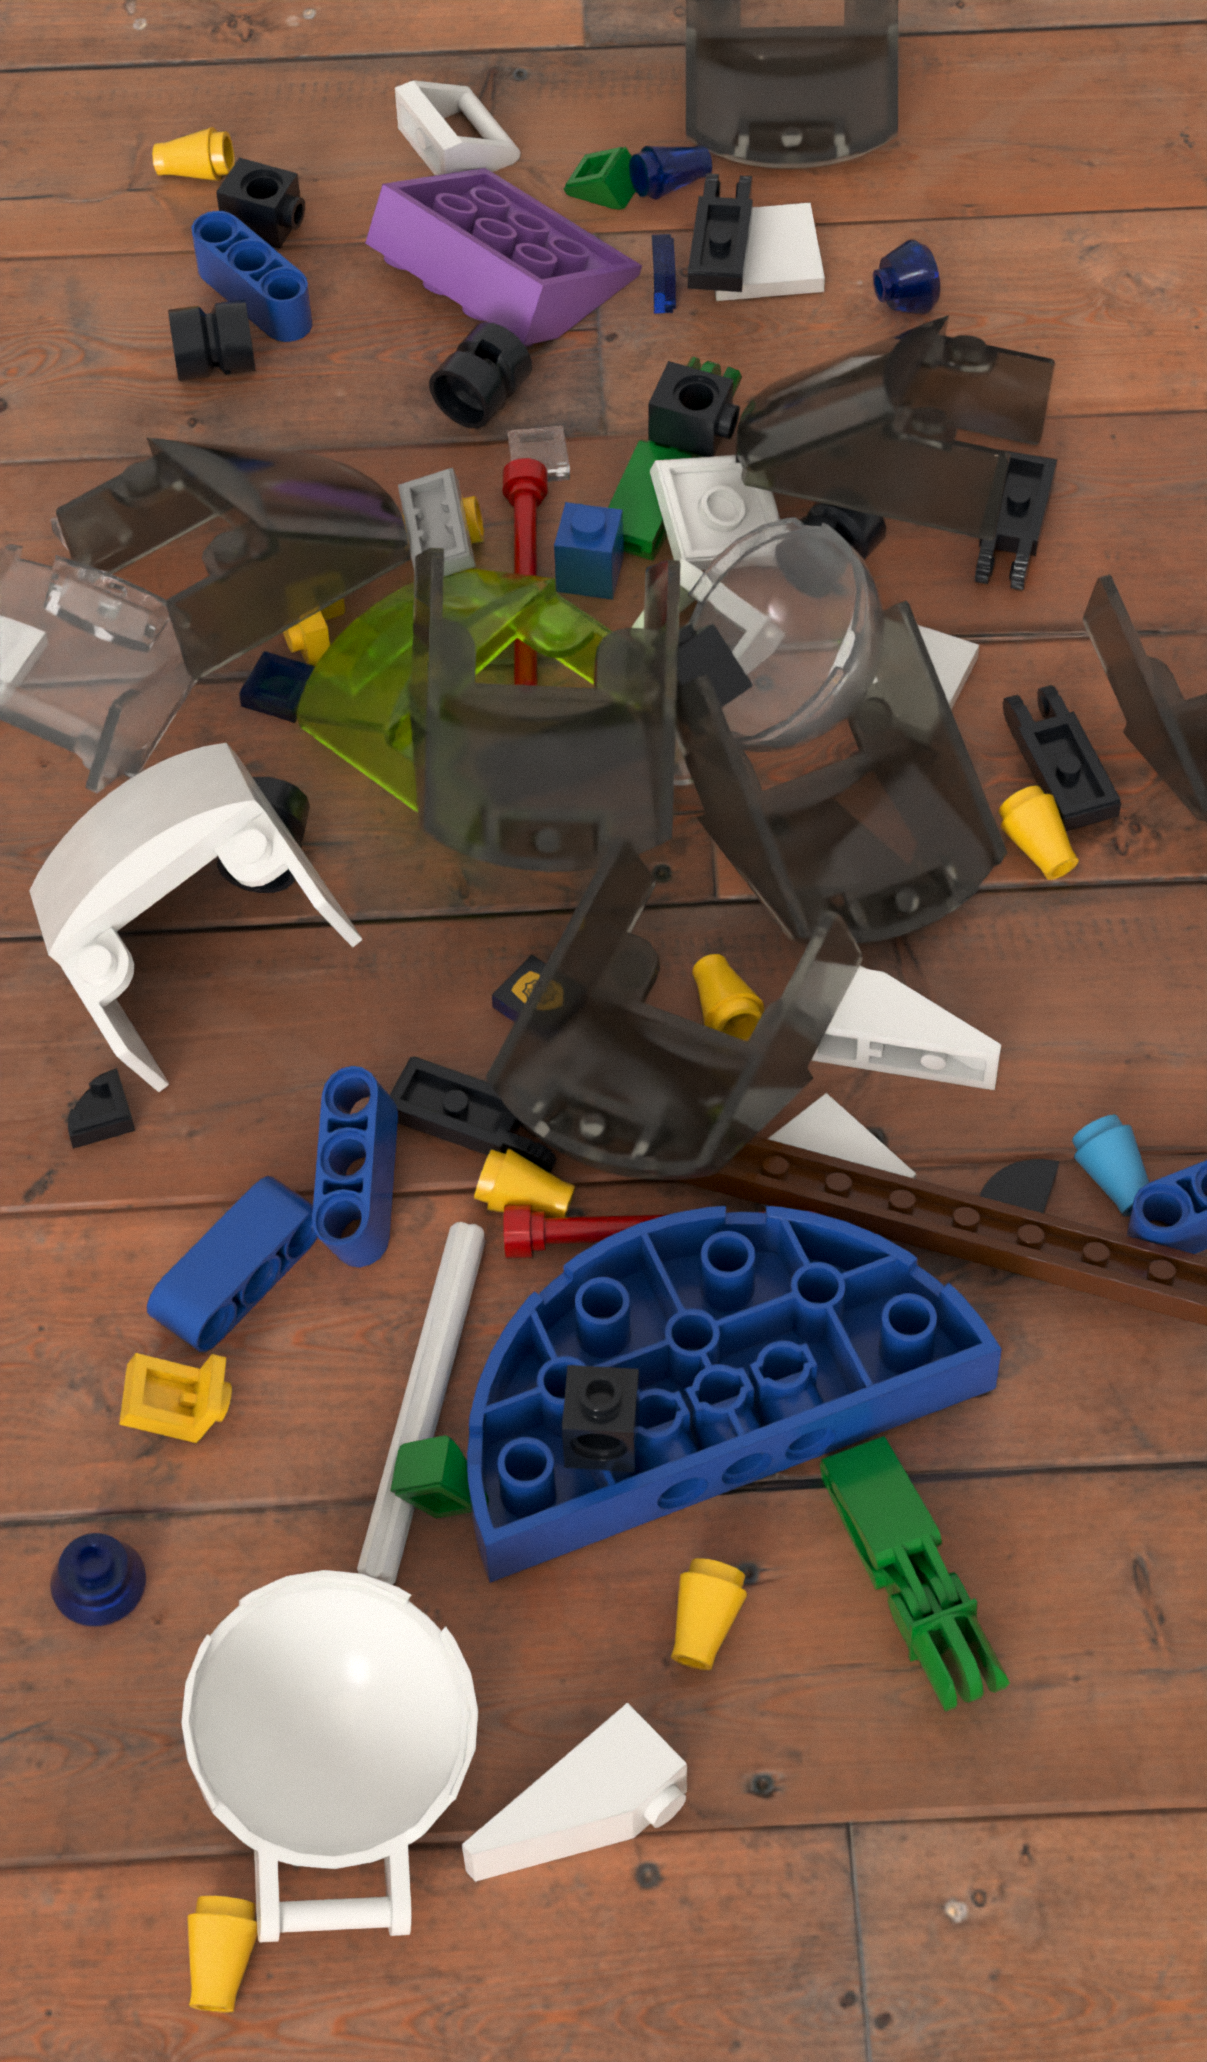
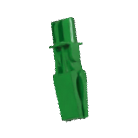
(635, 493)
(900, 1553)

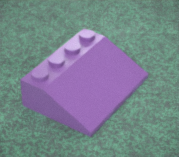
(497, 252)

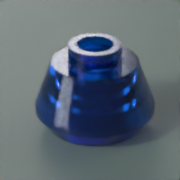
(908, 279)
(97, 1580)

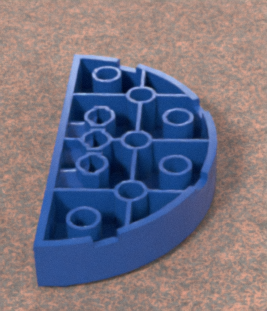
(750, 1354)

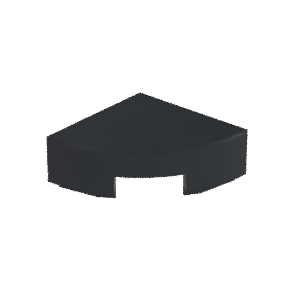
(100, 1112)
(1023, 1184)

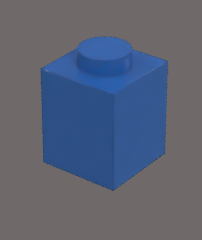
(589, 550)

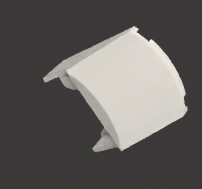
(138, 850)

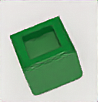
(603, 179)
(433, 1477)

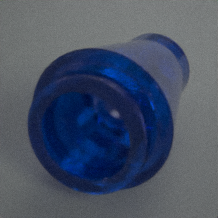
(667, 168)

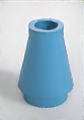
(1112, 1159)

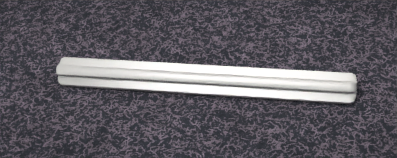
(423, 1394)

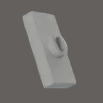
(437, 519)

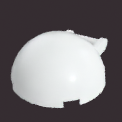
(329, 1737)

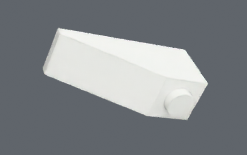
(905, 1034)
(586, 1801)

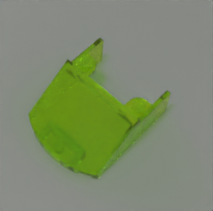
(360, 686)

